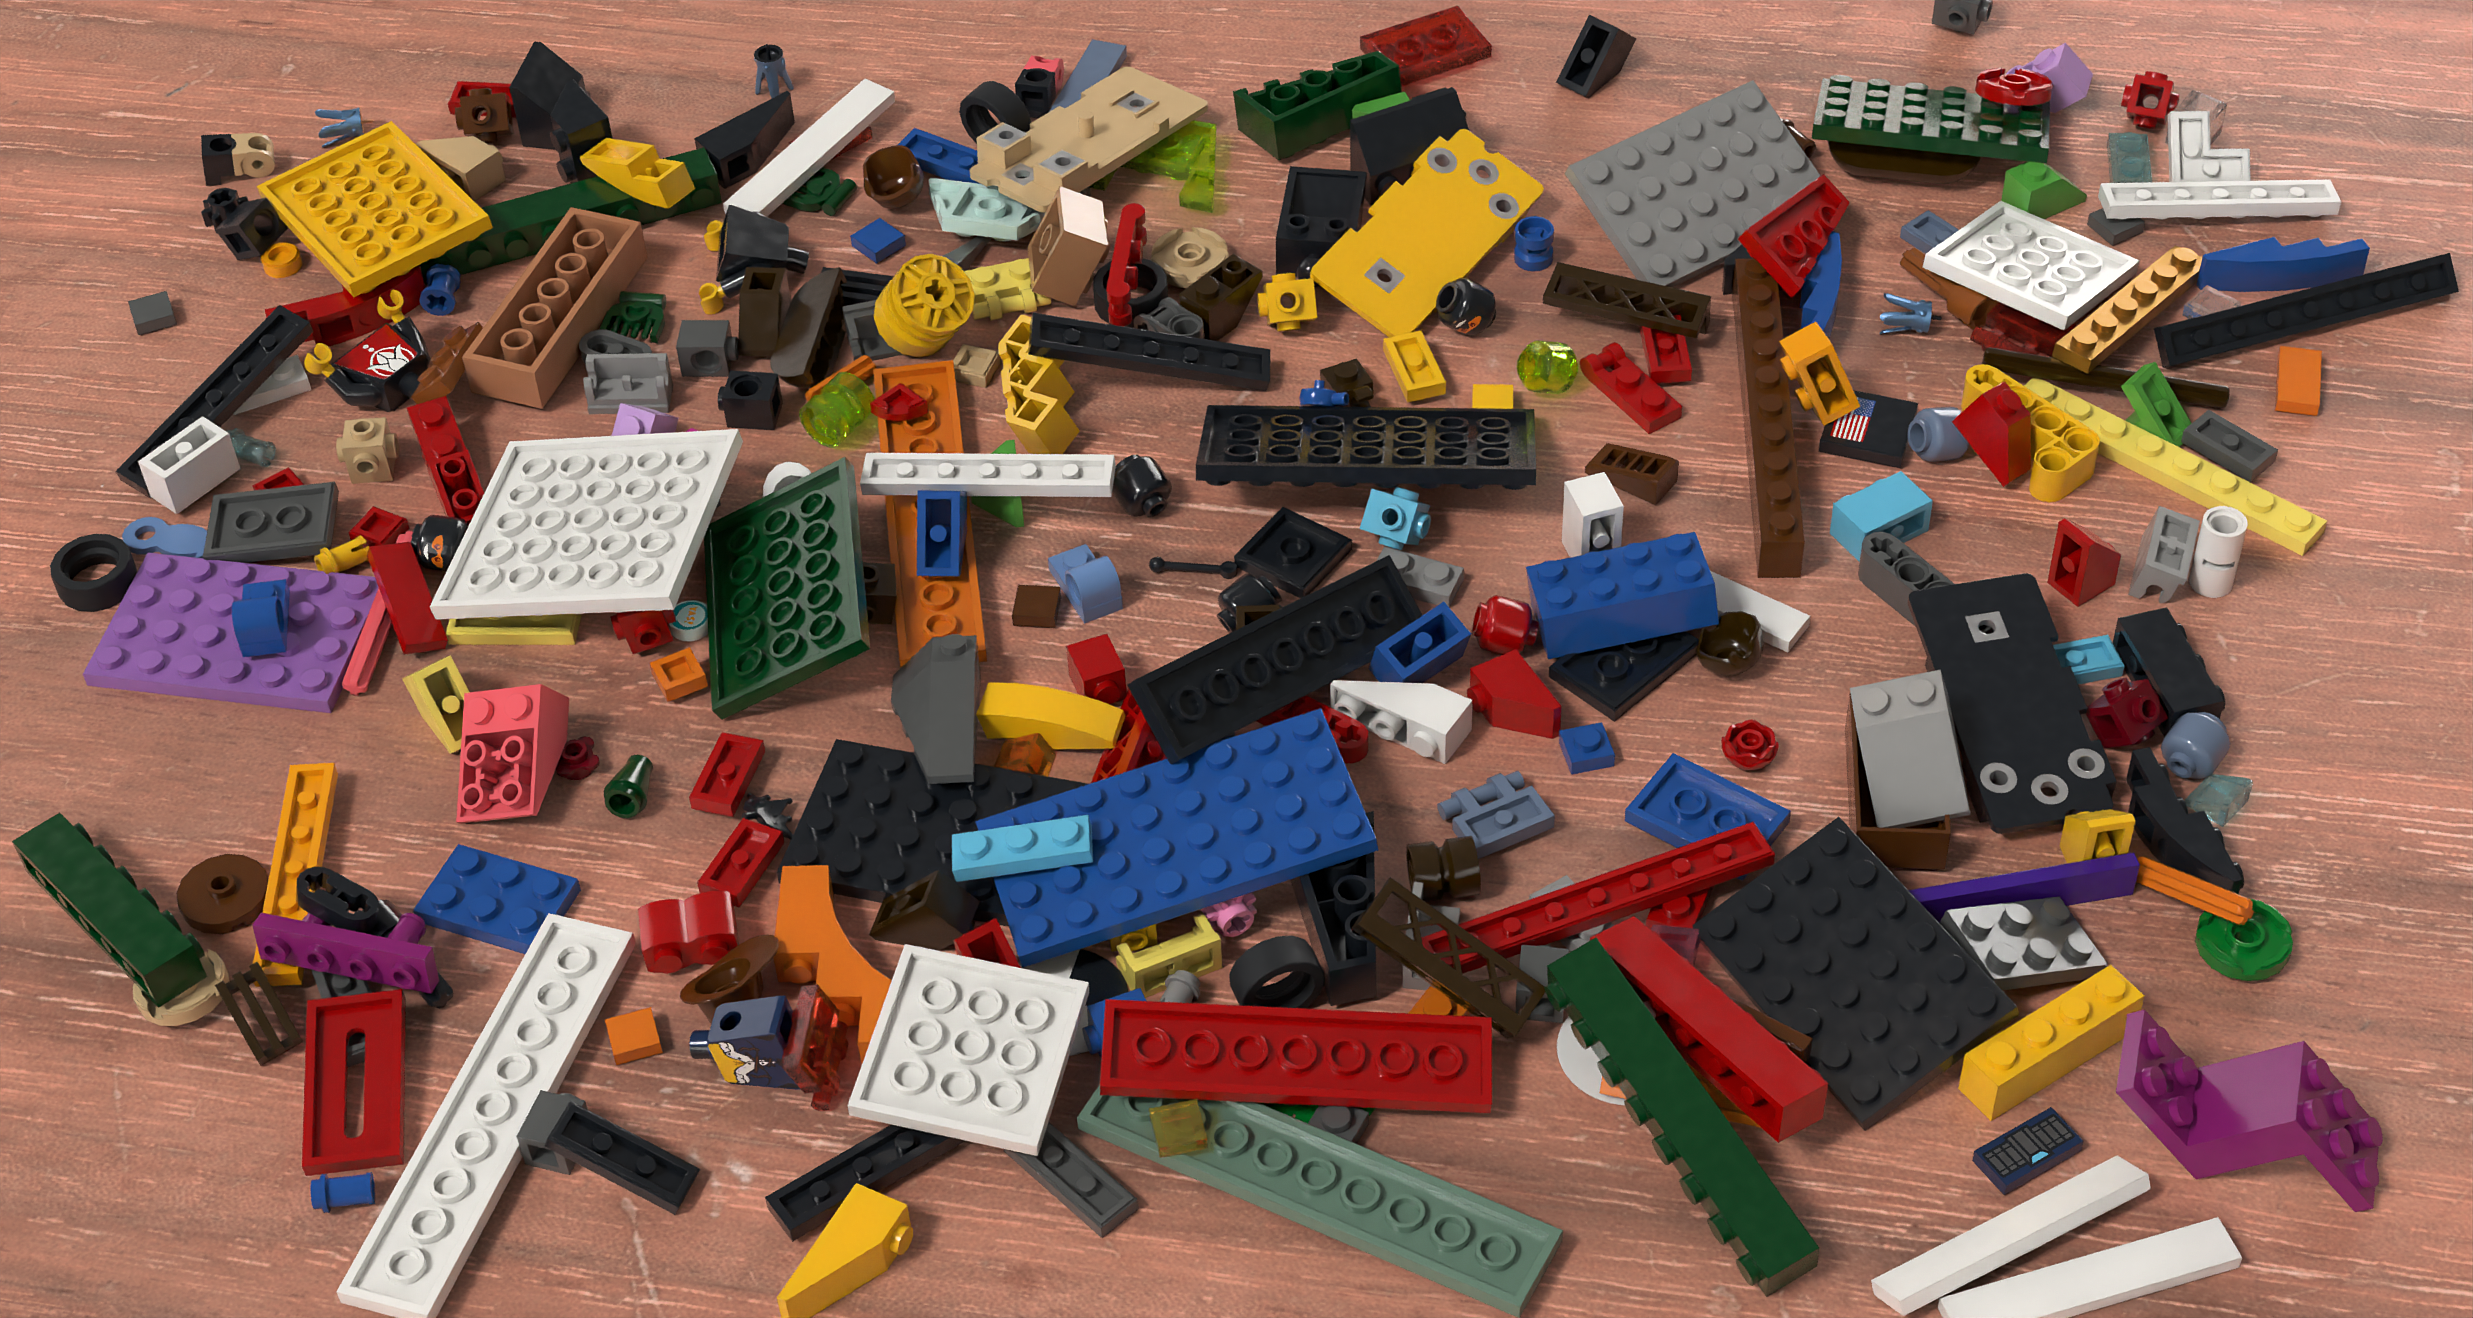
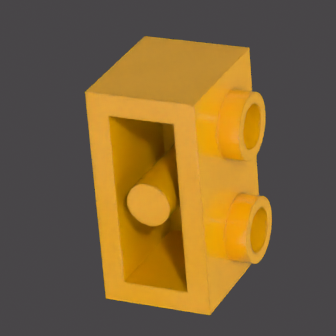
(1819, 373)

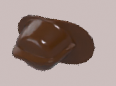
(733, 977)

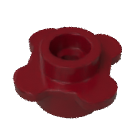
(577, 759)

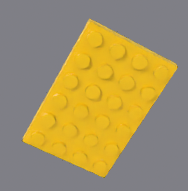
(374, 208)

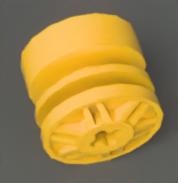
(924, 305)

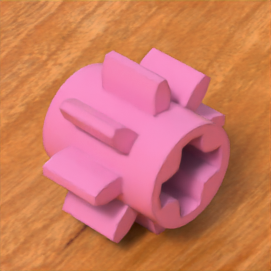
(1232, 916)

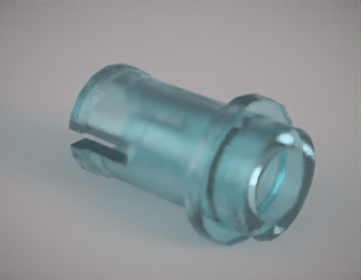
(251, 448)

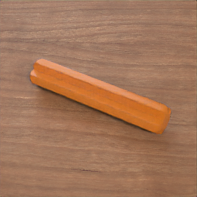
(2194, 891)

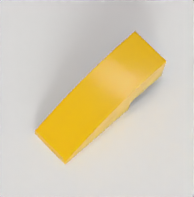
(639, 171)
(1058, 715)

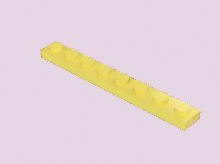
(2188, 473)

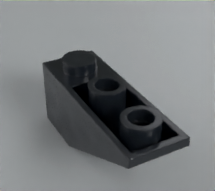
(747, 140)

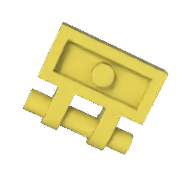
(1004, 290)

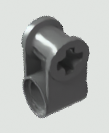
(1171, 319)

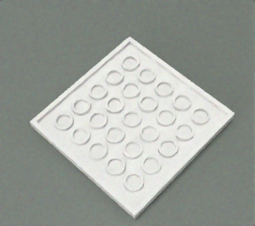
(588, 525)

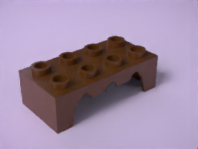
(1908, 847)

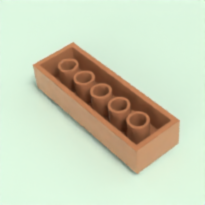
(553, 305)

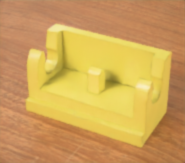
(1193, 952)

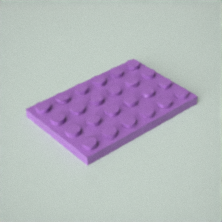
(181, 640)

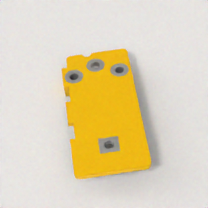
(1427, 233)

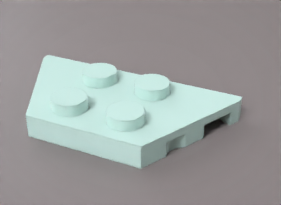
(981, 211)

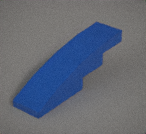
(2274, 267)
(1821, 287)

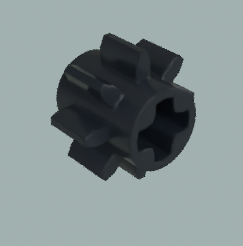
(220, 205)

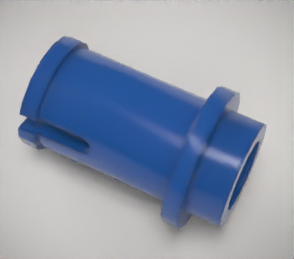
(342, 1191)

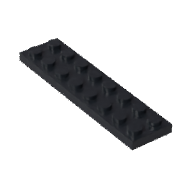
(1273, 660)

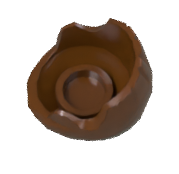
(892, 176)

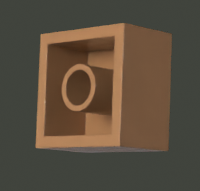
(1068, 246)

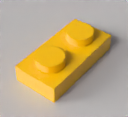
(1414, 366)

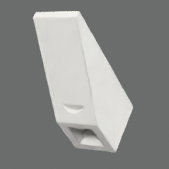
(1410, 714)

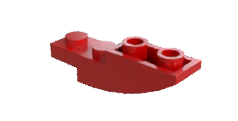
(345, 317)
(446, 458)

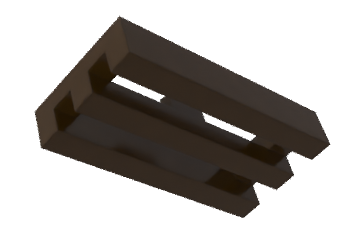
(242, 982)

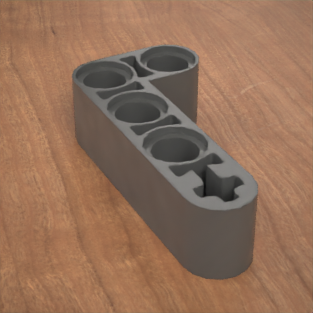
(1896, 571)

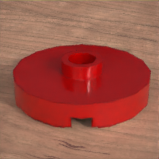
(2018, 89)

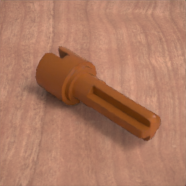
(1962, 302)

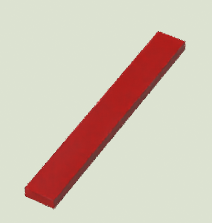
(1612, 895)

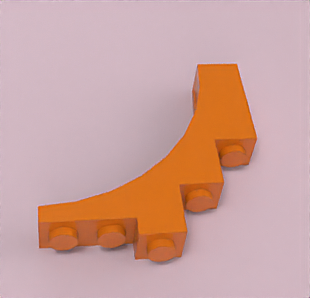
(819, 952)

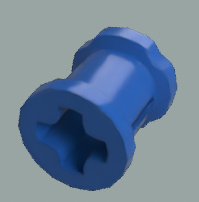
(439, 294)

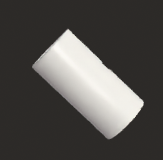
(2218, 551)

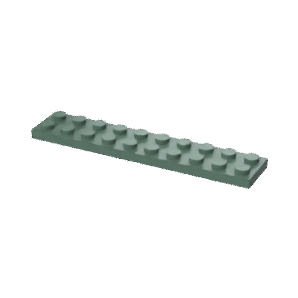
(1348, 1195)

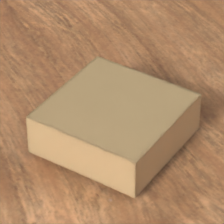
(975, 365)

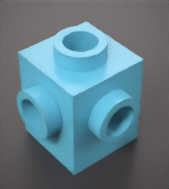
(1396, 517)

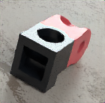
(1039, 84)

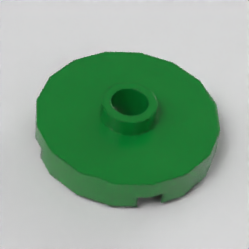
(2246, 950)

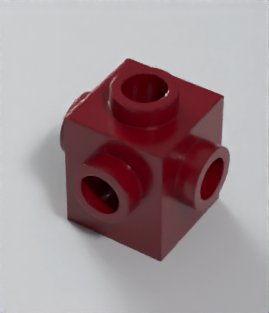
(2126, 713)

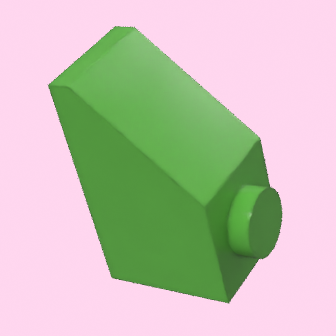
(2040, 190)

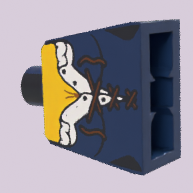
(748, 1042)

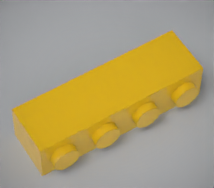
(2049, 1043)

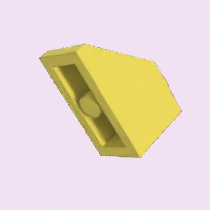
(440, 699)

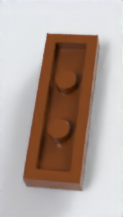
(447, 365)

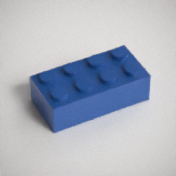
(1622, 595)

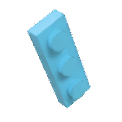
(1022, 848)

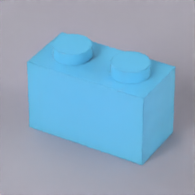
(1886, 506)

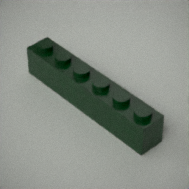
(111, 909)

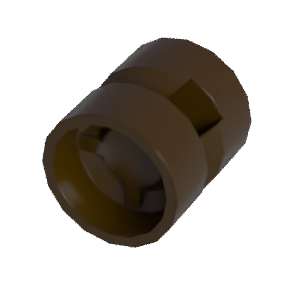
(1445, 868)

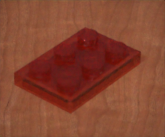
(1430, 44)

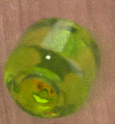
(1547, 367)

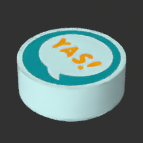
(690, 621)

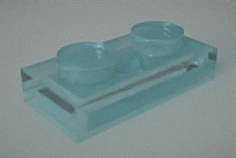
(2128, 158)

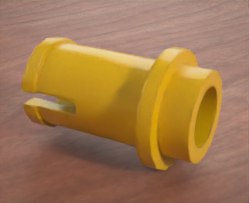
(342, 556)

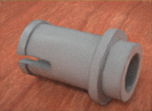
(1181, 988)

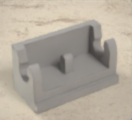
(627, 379)
(2164, 553)

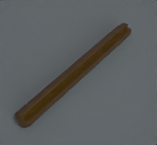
(2099, 377)

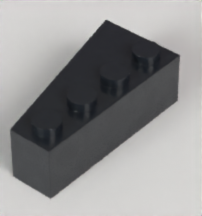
(1330, 907)

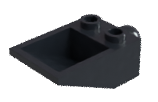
(1315, 214)

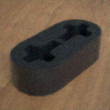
(337, 900)

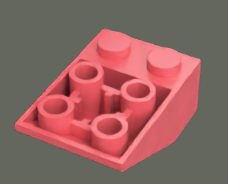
(509, 751)

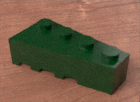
(1315, 106)

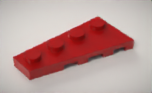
(1795, 233)

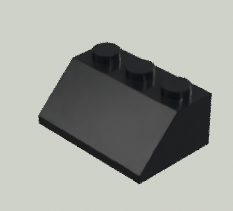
(1395, 137)

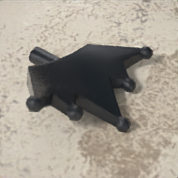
(768, 812)

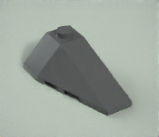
(938, 706)

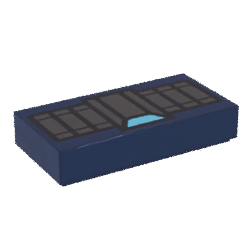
(2027, 1151)

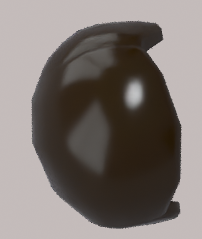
(1732, 645)

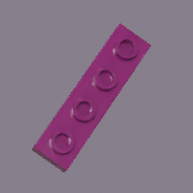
(349, 953)

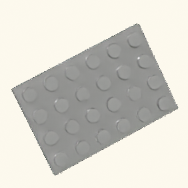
(1693, 184)

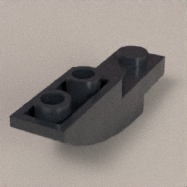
(2171, 833)

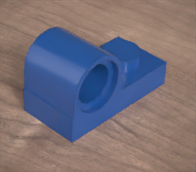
(262, 618)

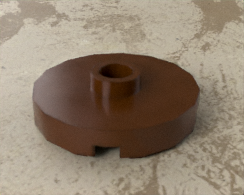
(222, 893)

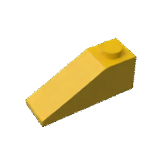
(848, 1253)

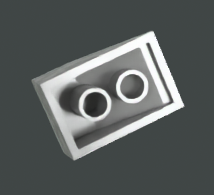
(1910, 750)

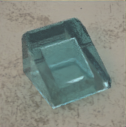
(2220, 797)

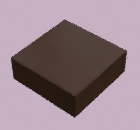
(1036, 606)

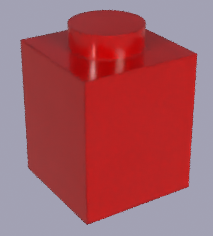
(1097, 669)

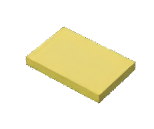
(515, 630)

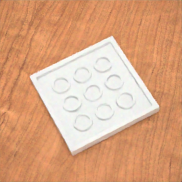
(2031, 264)
(969, 1049)

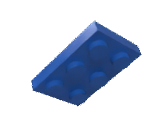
(1693, 803)
(494, 898)

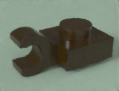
(1349, 378)

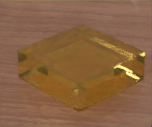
(1178, 1128)

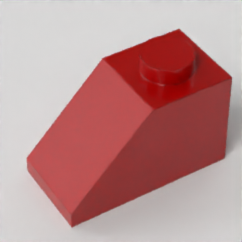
(1999, 432)
(2081, 563)
(1514, 696)

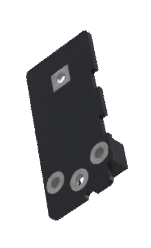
(2012, 703)

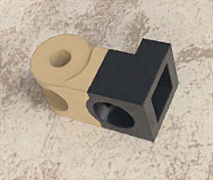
(236, 156)

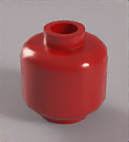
(1504, 625)

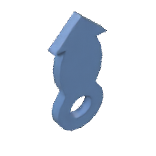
(169, 540)

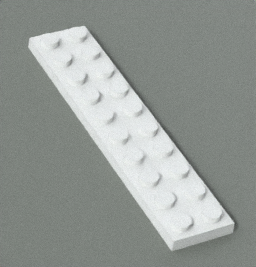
(472, 1140)

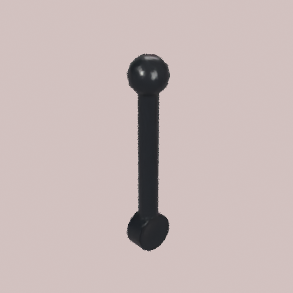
(1227, 569)

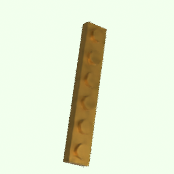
(2129, 310)

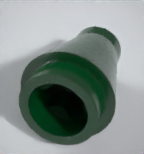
(629, 787)

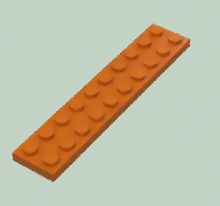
(927, 604)

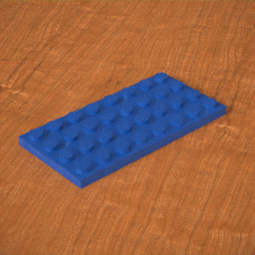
(1188, 836)

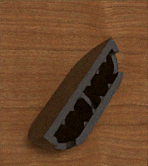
(1902, 163)
(811, 332)

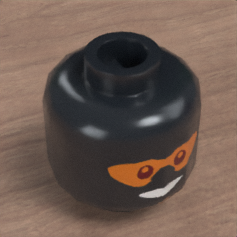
(1466, 306)
(438, 540)

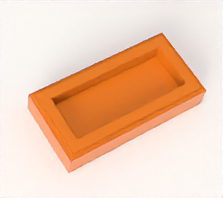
(2298, 380)

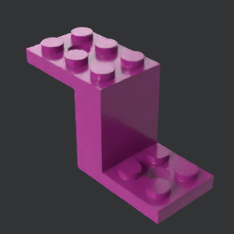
(2249, 1110)

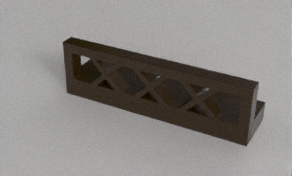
(1628, 300)
(1437, 972)

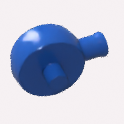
(1322, 397)

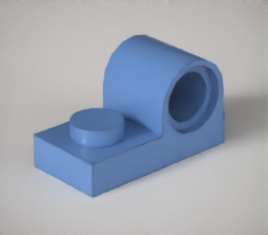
(1087, 582)

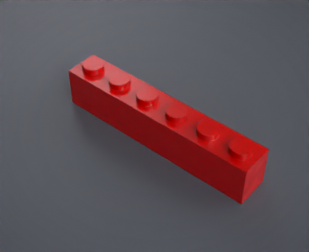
(1717, 1033)

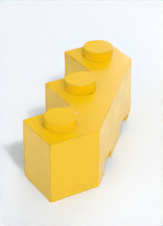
(1035, 394)

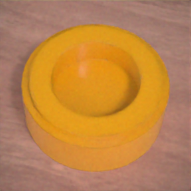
(281, 260)

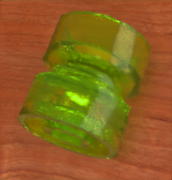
(837, 410)

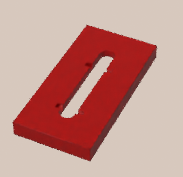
(328, 1030)

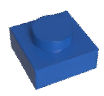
(1586, 748)

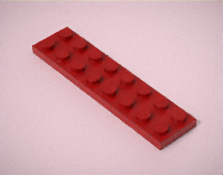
(1297, 1056)

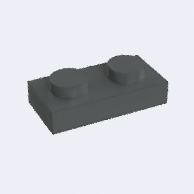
(2229, 445)

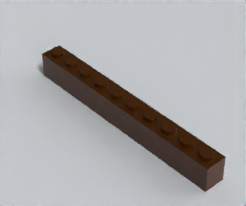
(1767, 423)

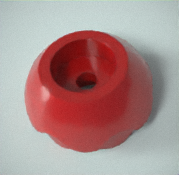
(1749, 745)

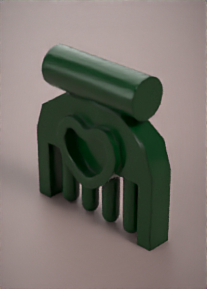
(822, 192)
(637, 313)

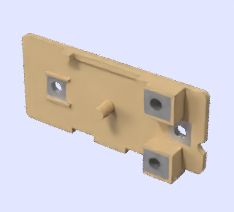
(1084, 140)

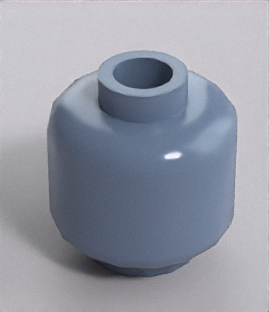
(1935, 436)
(2196, 744)

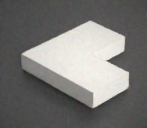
(2191, 153)

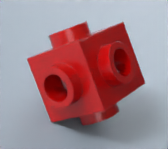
(2149, 85)
(644, 628)

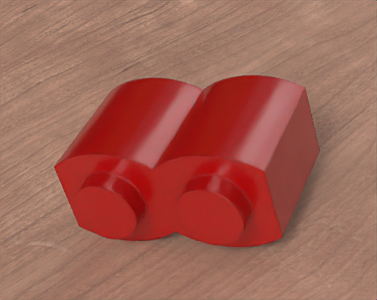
(687, 931)

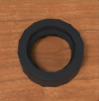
(998, 100)
(1149, 276)
(91, 551)
(1271, 959)

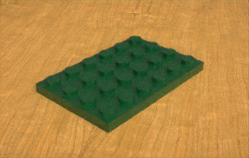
(1929, 120)
(785, 589)

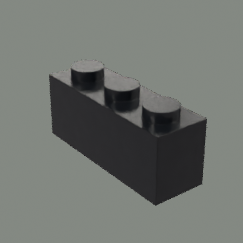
(2158, 650)

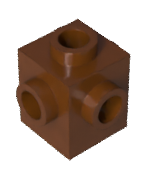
(498, 118)

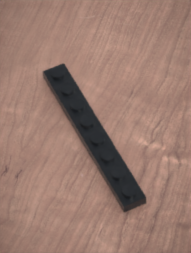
(2305, 310)

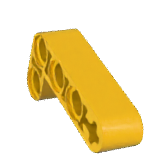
(2060, 444)

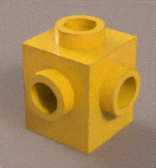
(1302, 297)

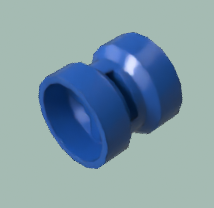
(1534, 243)

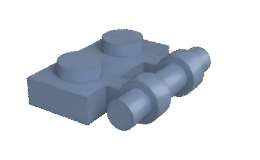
(1500, 823)

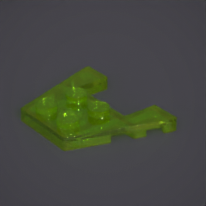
(1182, 156)

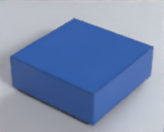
(878, 240)

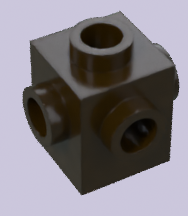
(880, 592)

